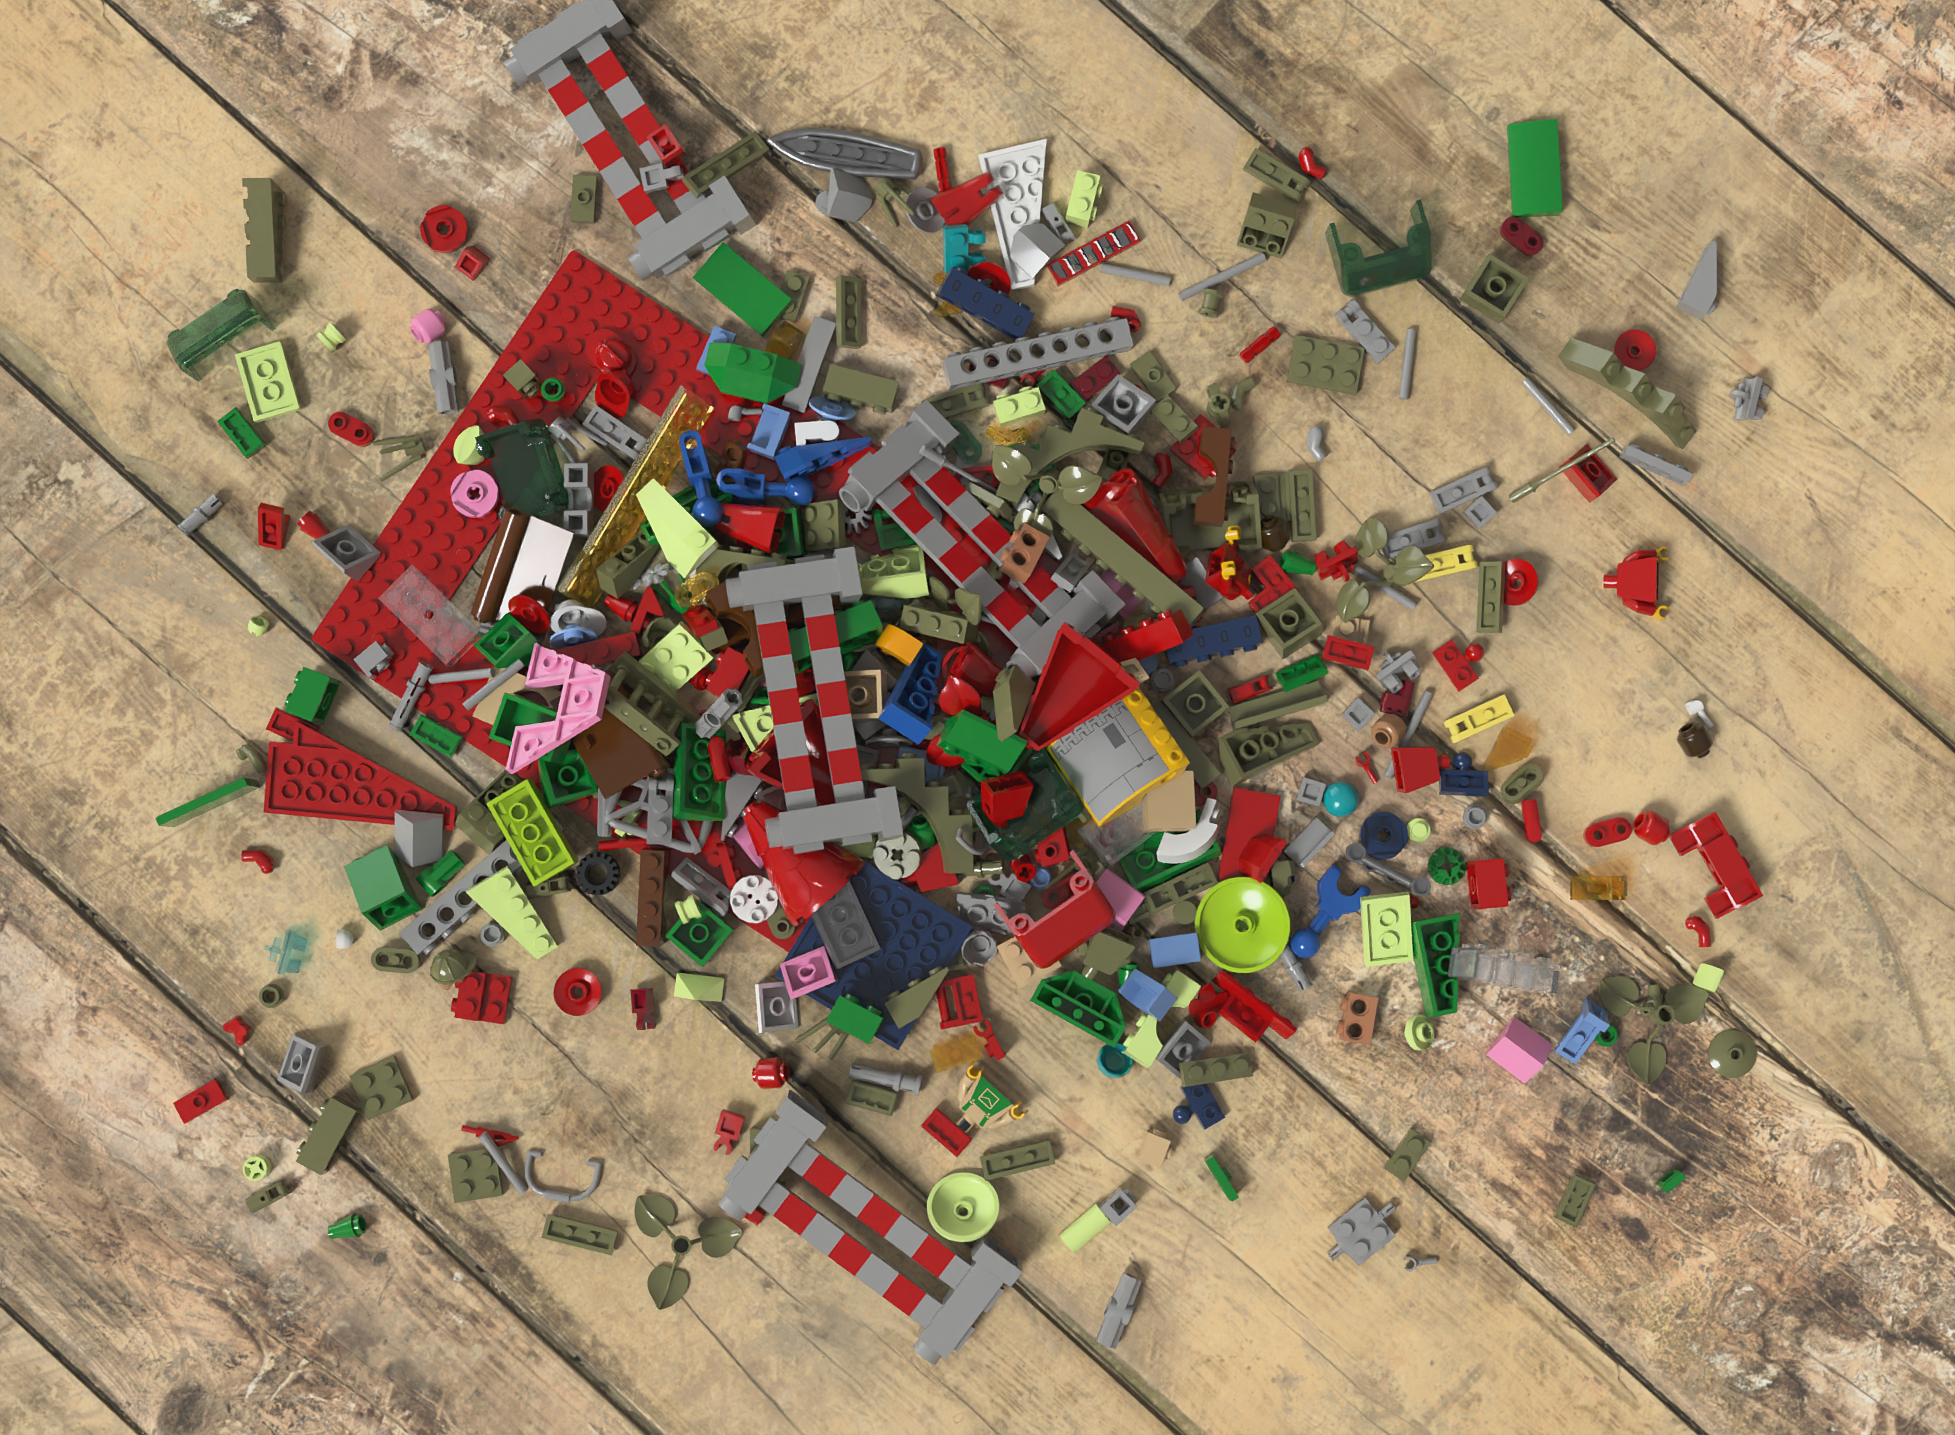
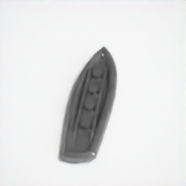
(848, 152)

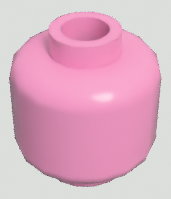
(427, 326)

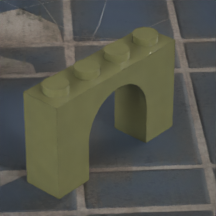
(723, 561)

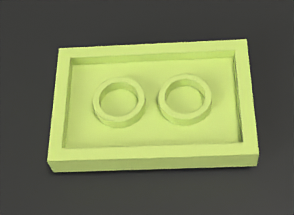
(268, 382)
(677, 657)
(1386, 929)

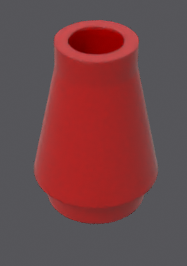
(313, 525)
(623, 607)

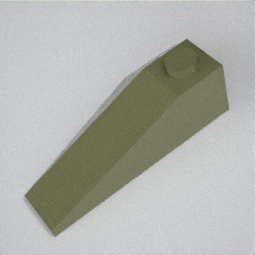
(1256, 750)

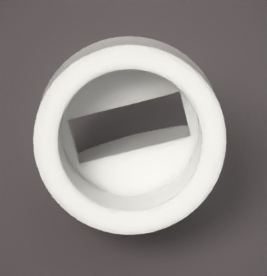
(344, 939)

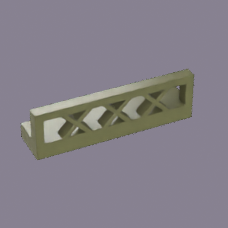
(1276, 705)

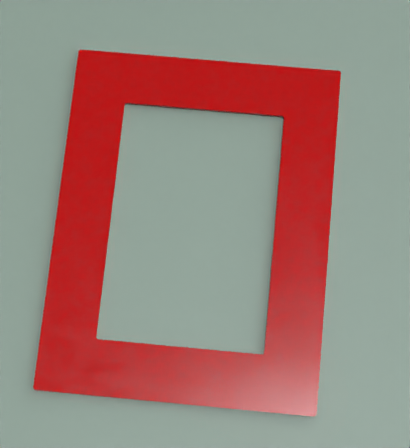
(447, 544)

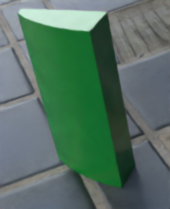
(1534, 168)
(695, 790)
(1145, 870)

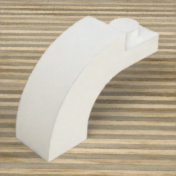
(1194, 843)

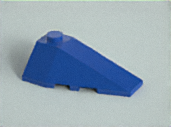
(812, 458)

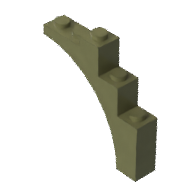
(1631, 385)
(1059, 444)
(934, 805)

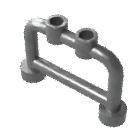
(1357, 854)

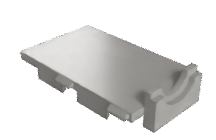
(981, 914)

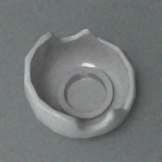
(979, 947)

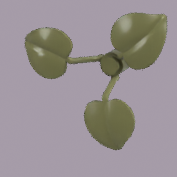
(1076, 482)
(1409, 567)
(966, 600)
(1683, 1004)
(717, 1240)

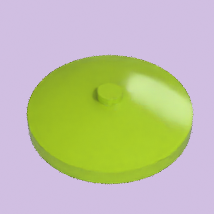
(1243, 925)

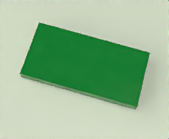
(742, 289)
(207, 802)

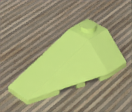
(678, 533)
(896, 574)

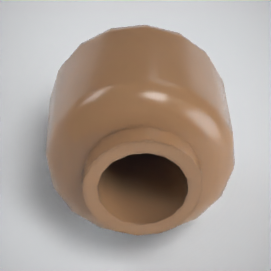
(1388, 730)

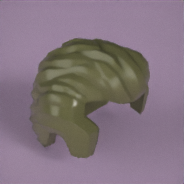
(657, 630)

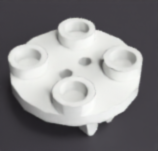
(746, 907)

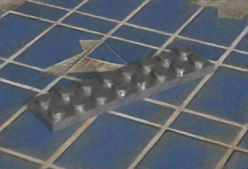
(841, 918)

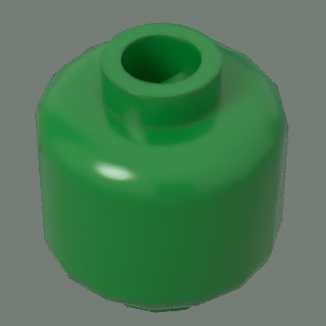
(922, 831)

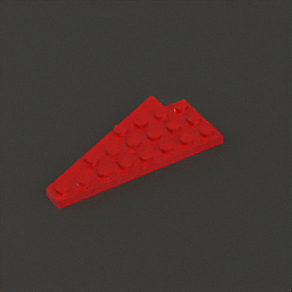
(335, 782)

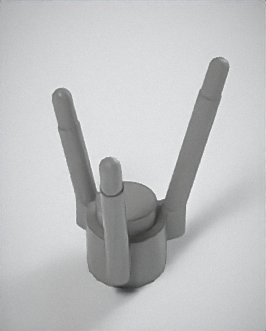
(561, 429)

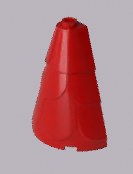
(1131, 515)
(1073, 688)
(766, 762)
(801, 879)

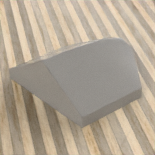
(847, 196)
(1034, 248)

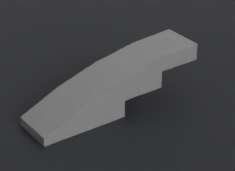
(812, 360)

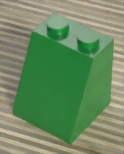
(382, 888)

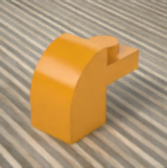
(898, 644)

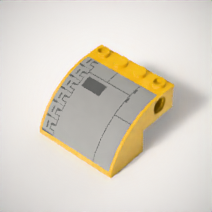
(1119, 757)

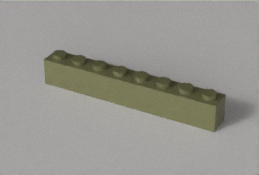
(1120, 558)

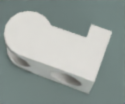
(816, 432)

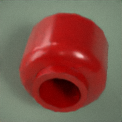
(1651, 827)
(770, 1073)

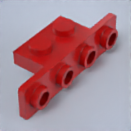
(1248, 1011)

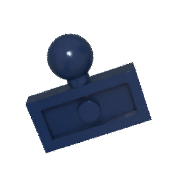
(1463, 781)
(1201, 1104)

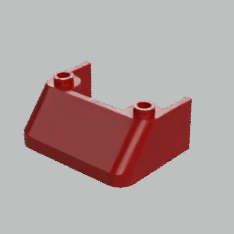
(1066, 925)

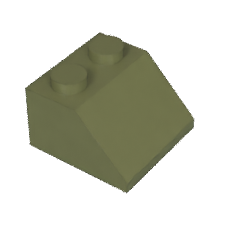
(1289, 623)

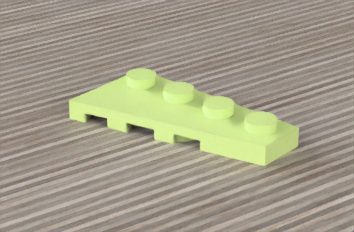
(757, 722)
(509, 905)

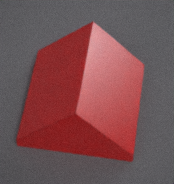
(1590, 475)

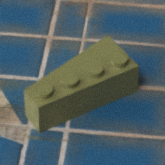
(264, 230)

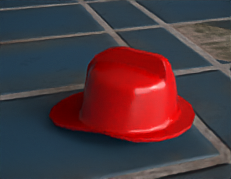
(609, 351)
(614, 392)

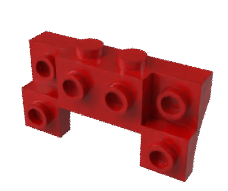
(1723, 862)

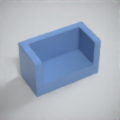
(770, 432)
(1174, 950)
(1147, 994)

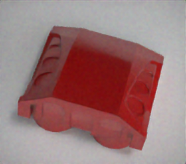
(1260, 856)

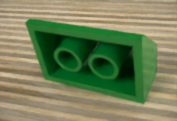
(979, 744)

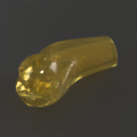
(1007, 438)

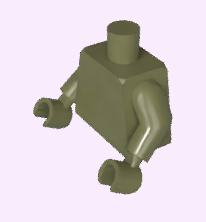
(1108, 950)

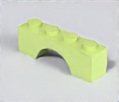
(1144, 1043)

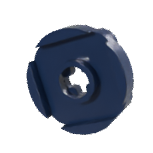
(1393, 825)

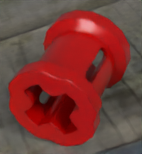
(1026, 866)

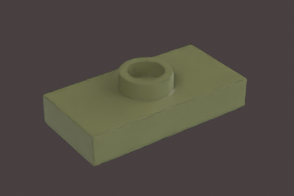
(583, 199)
(1153, 376)
(871, 1098)
(1574, 1200)

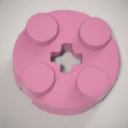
(479, 506)

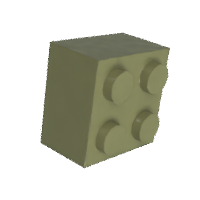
(1494, 288)
(1195, 703)

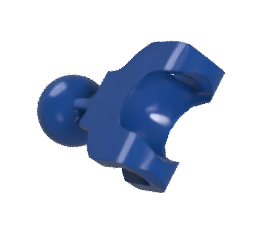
(753, 488)
(706, 510)
(1331, 906)

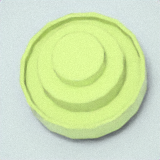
(1419, 1032)

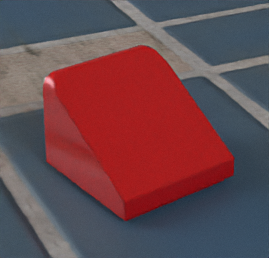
(472, 262)

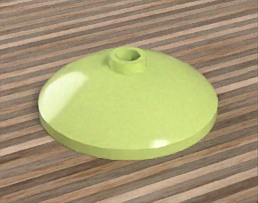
(958, 1194)

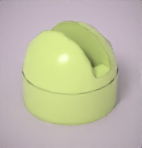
(258, 625)

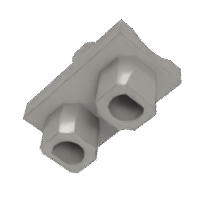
(1747, 397)
(1396, 667)

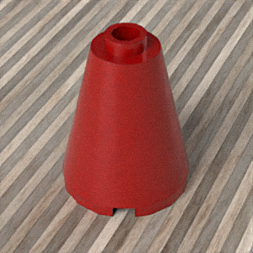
(976, 670)

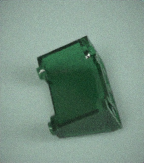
(526, 467)
(1047, 811)

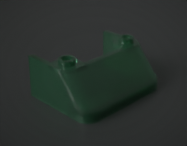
(1384, 270)
(215, 330)

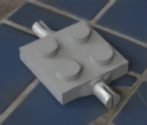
(1361, 1231)

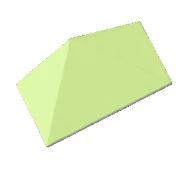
(699, 987)

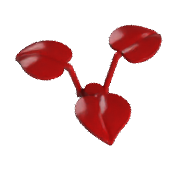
(954, 697)

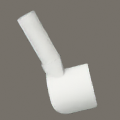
(1697, 707)

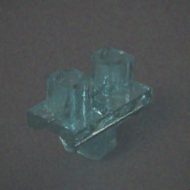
(285, 963)

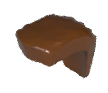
(732, 456)

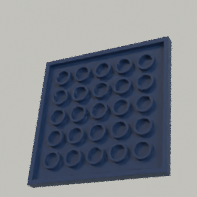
(912, 940)

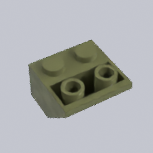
(1267, 225)

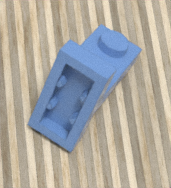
(1583, 1031)

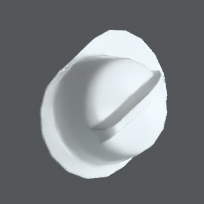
(574, 612)

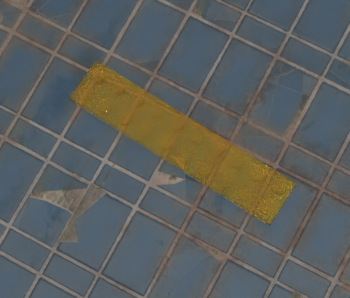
(624, 513)

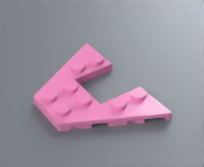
(579, 705)

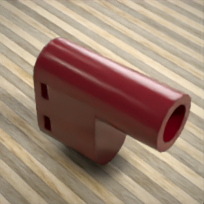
(1398, 702)

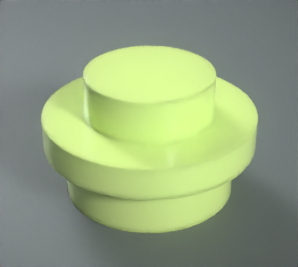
(1418, 830)

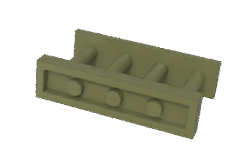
(657, 693)

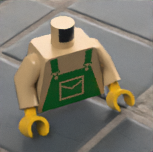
(984, 1103)

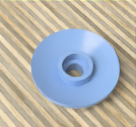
(831, 410)
(572, 636)

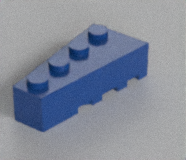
(912, 698)

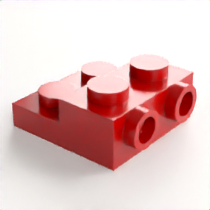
(1189, 451)
(482, 997)

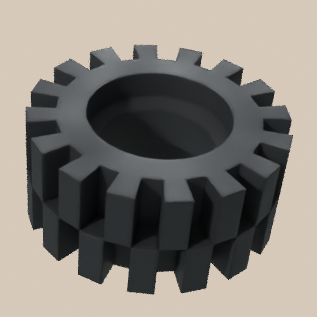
(583, 873)

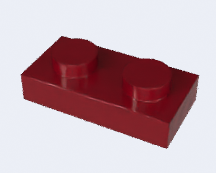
(1095, 378)

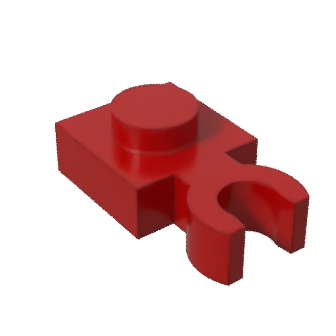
(728, 1127)

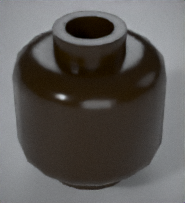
(1274, 533)
(1694, 740)

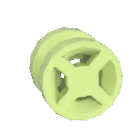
(331, 337)
(688, 909)
(252, 1167)

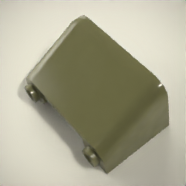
(1178, 516)

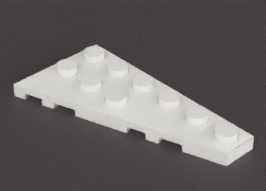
(1020, 176)

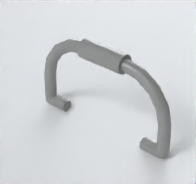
(971, 791)
(557, 1195)

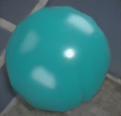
(1341, 799)
(1113, 1061)

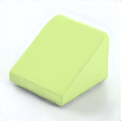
(1708, 977)

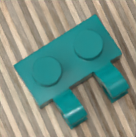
(956, 247)

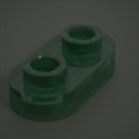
(964, 442)

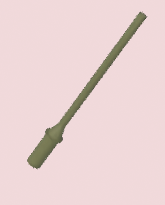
(1532, 486)

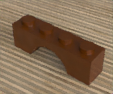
(1215, 447)
(718, 603)
(652, 880)

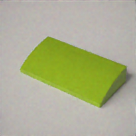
(532, 832)

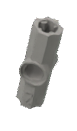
(443, 377)
(718, 713)
(1118, 1310)

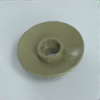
(1720, 1054)

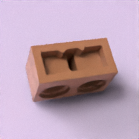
(1025, 554)
(1364, 1019)

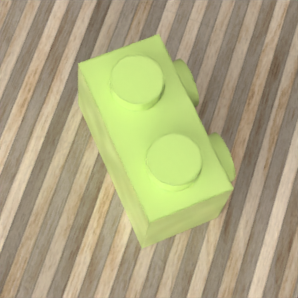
(1082, 199)
(1018, 407)

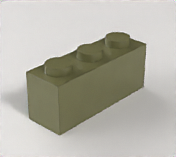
(860, 389)
(938, 624)
(327, 1134)

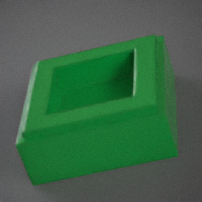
(1670, 1180)

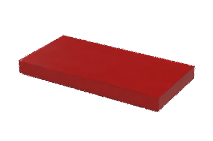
(1249, 816)

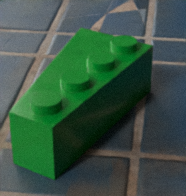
(1432, 950)

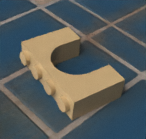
(489, 706)

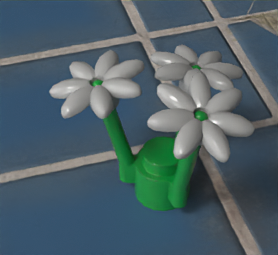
(657, 574)

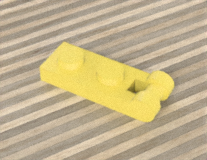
(1447, 562)
(1480, 718)

